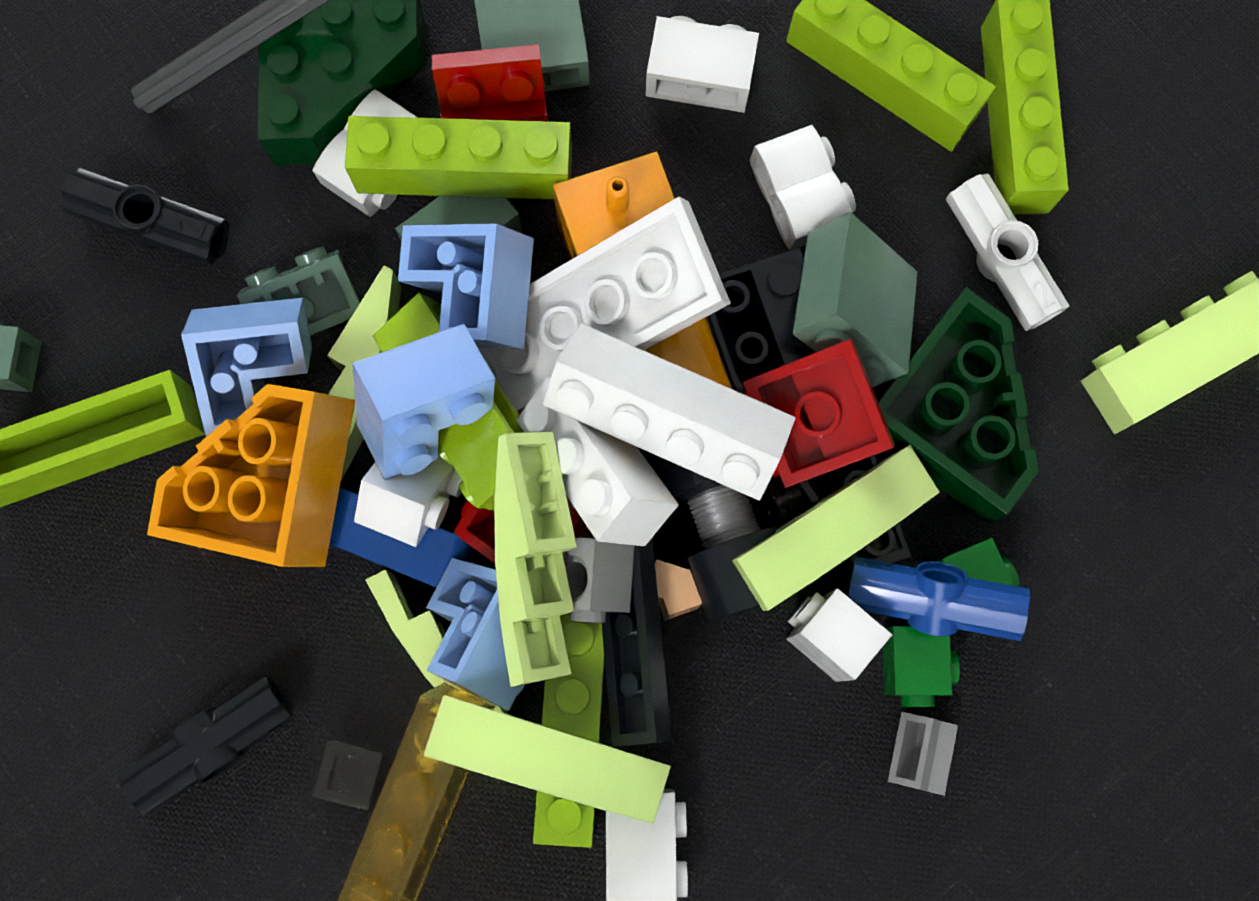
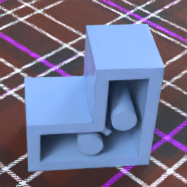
(480, 276)
(237, 348)
(415, 393)
(473, 645)

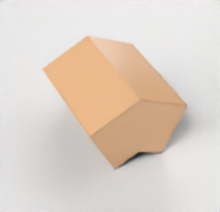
(675, 590)

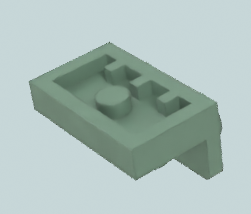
(317, 279)

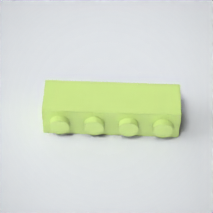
(1178, 357)

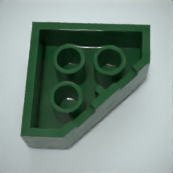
(327, 66)
(966, 409)

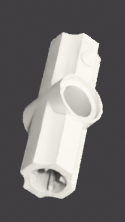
(991, 222)

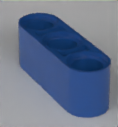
(423, 563)

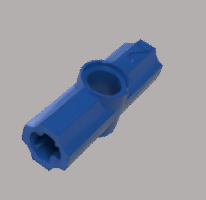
(940, 598)

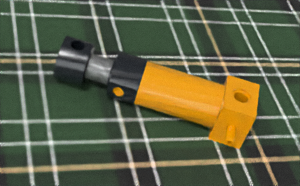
(587, 214)

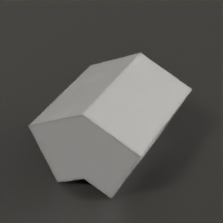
(923, 753)

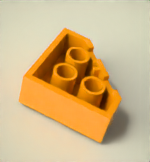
(261, 481)

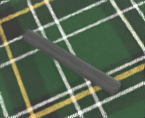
(219, 51)

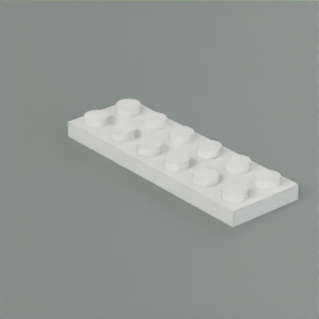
(630, 286)

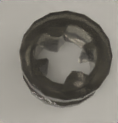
(783, 501)

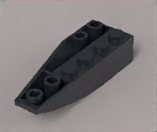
(758, 338)

